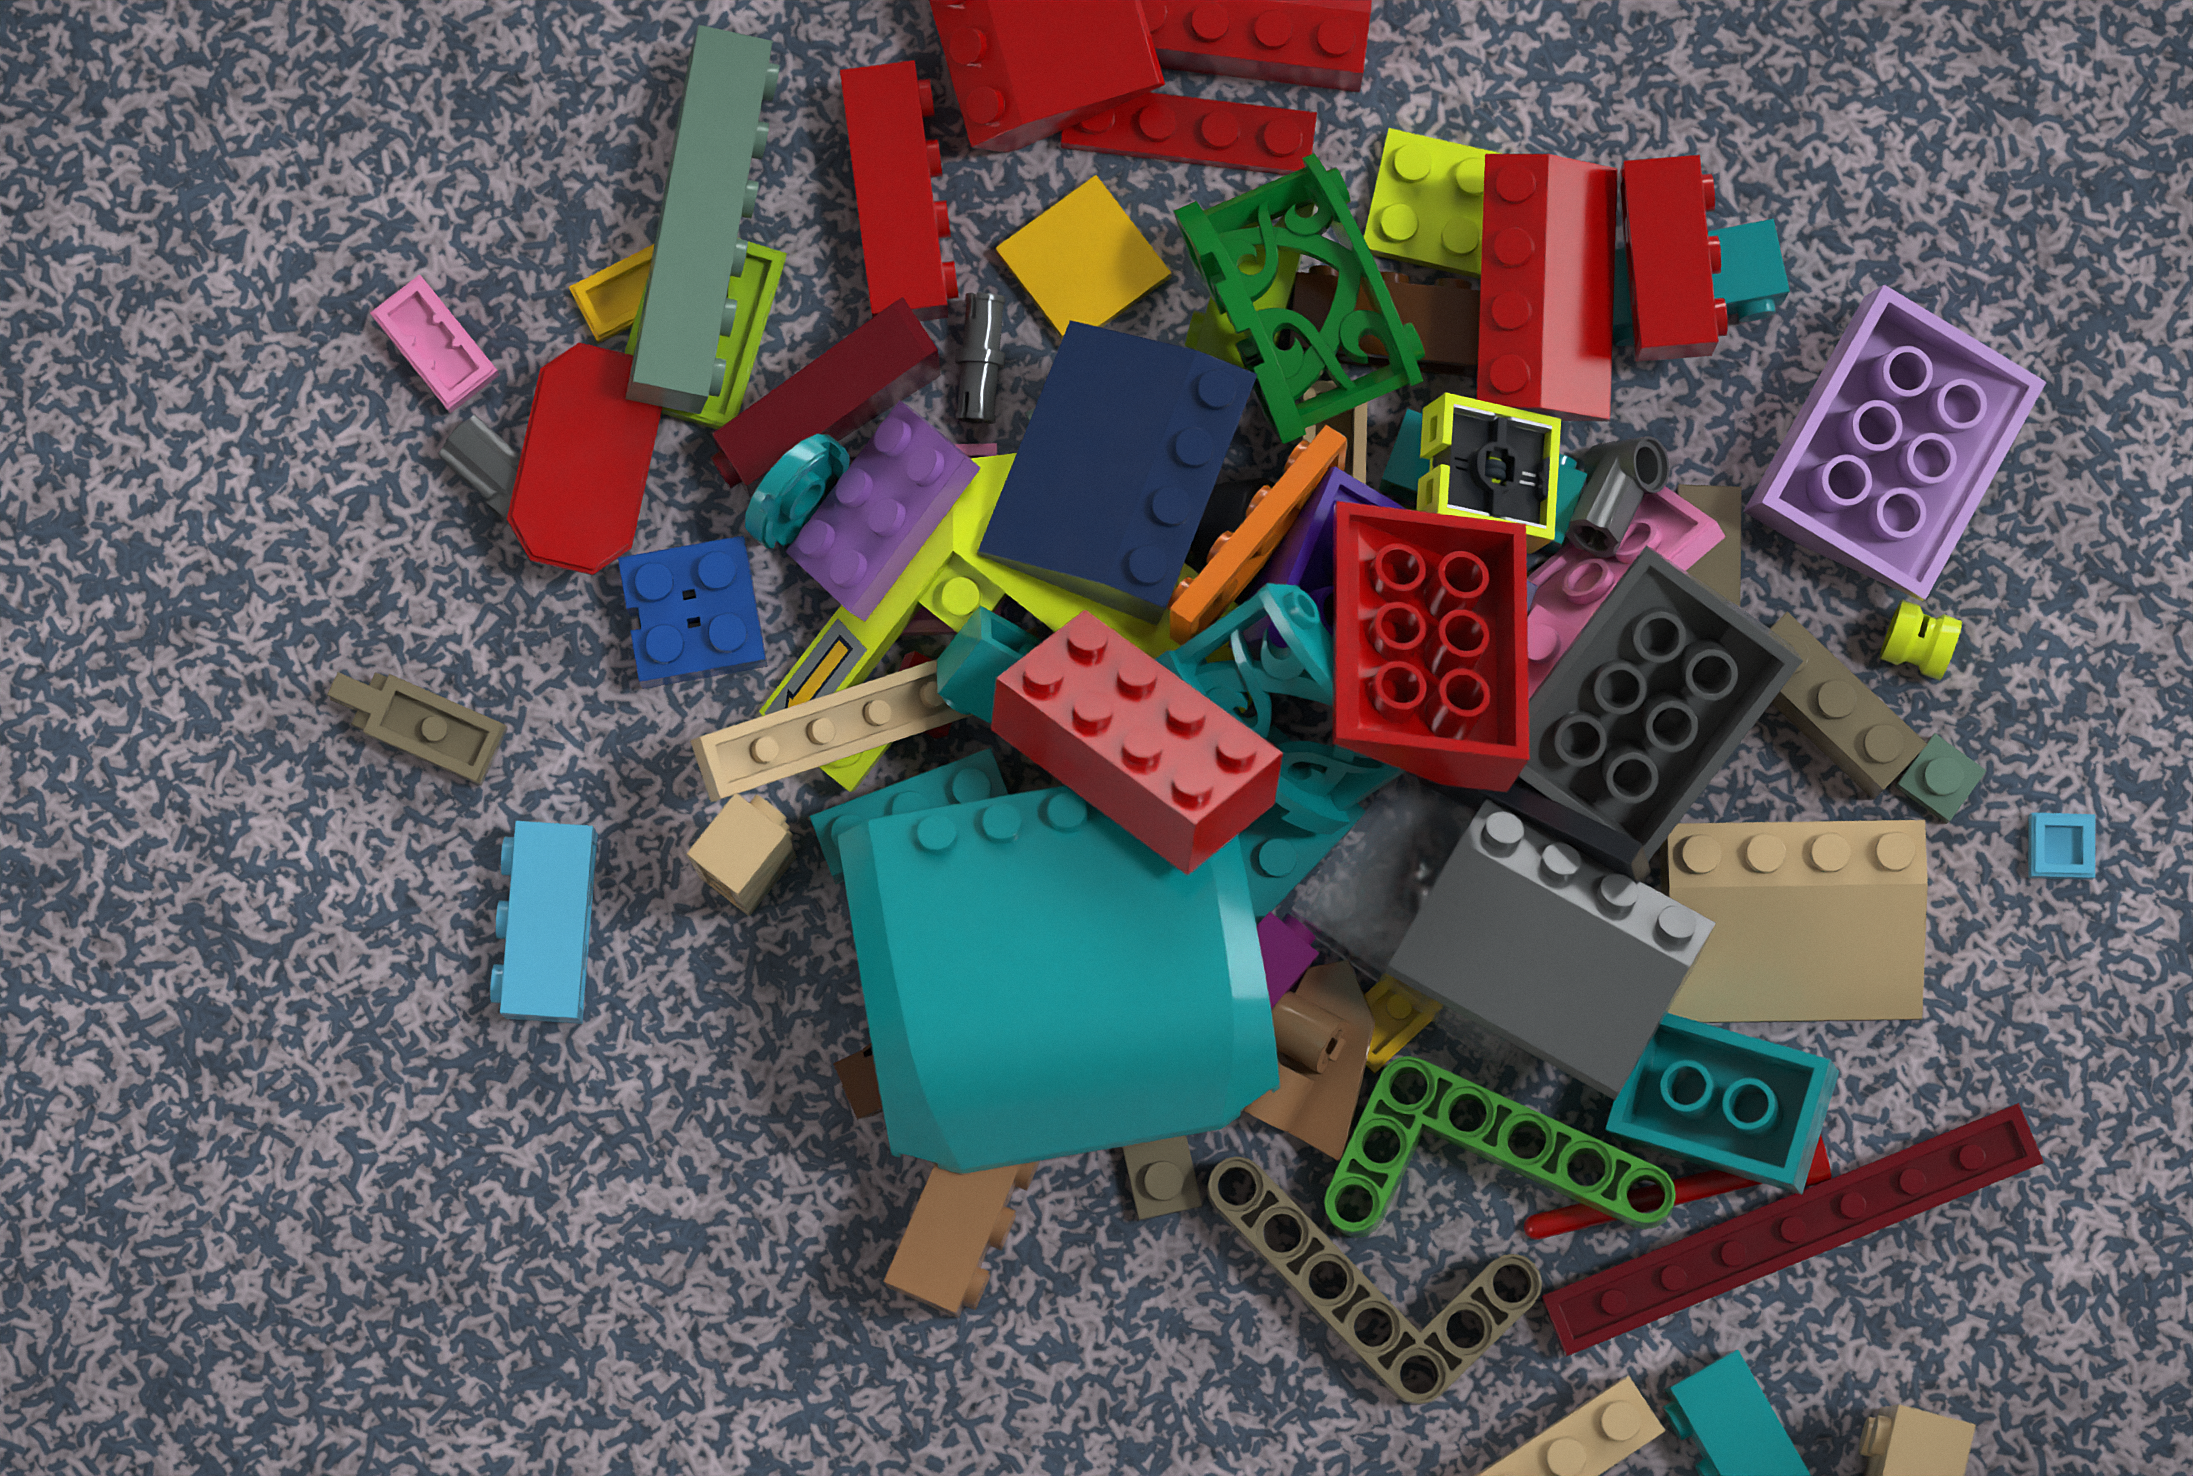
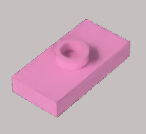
(434, 343)

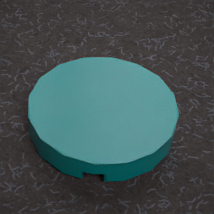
(795, 489)

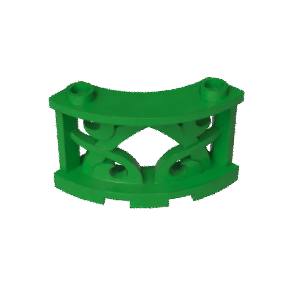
(1230, 234)

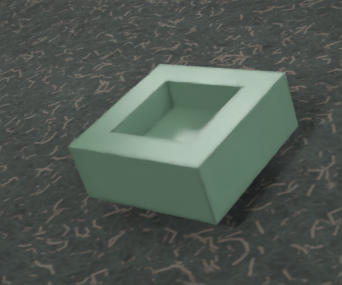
(1940, 778)

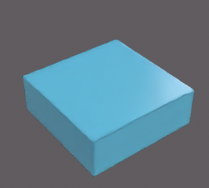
(2061, 846)

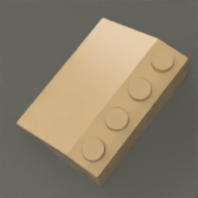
(1804, 917)

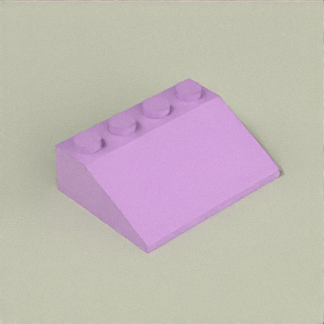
(1895, 444)

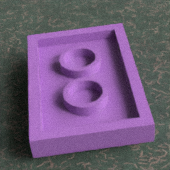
(882, 510)

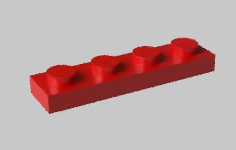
(1199, 133)

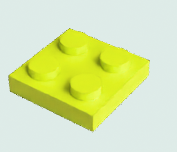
(1428, 204)

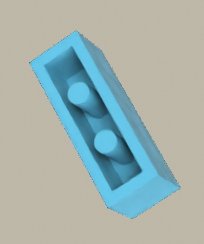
(545, 922)

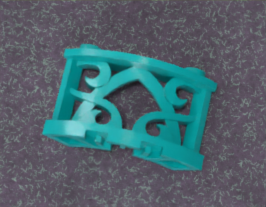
(1337, 778)

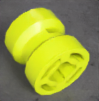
(1920, 639)

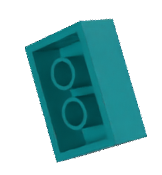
(1726, 1102)

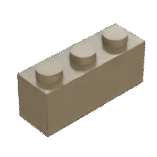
(1843, 714)

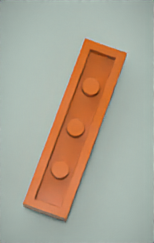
(1241, 555)

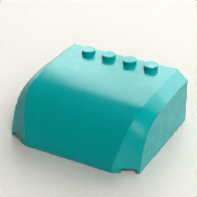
(1051, 982)

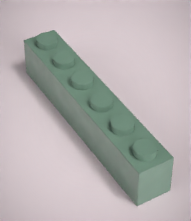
(701, 220)

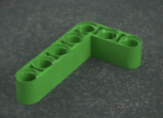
(1488, 1142)

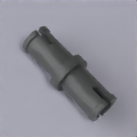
(980, 358)

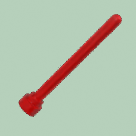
(1652, 1198)

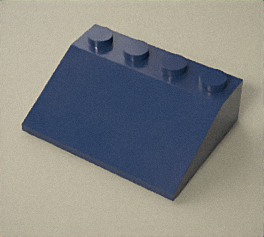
(1117, 468)

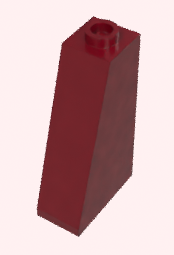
(830, 395)

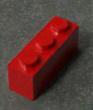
(1671, 258)

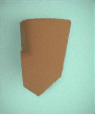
(1321, 1058)

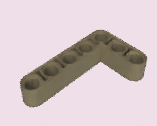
(1362, 1295)

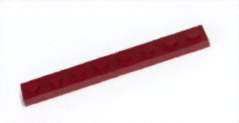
(1791, 1230)

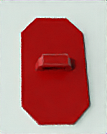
(582, 462)

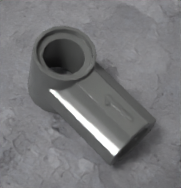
(483, 462)
(1616, 483)

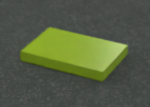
(754, 299)

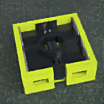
(1491, 464)

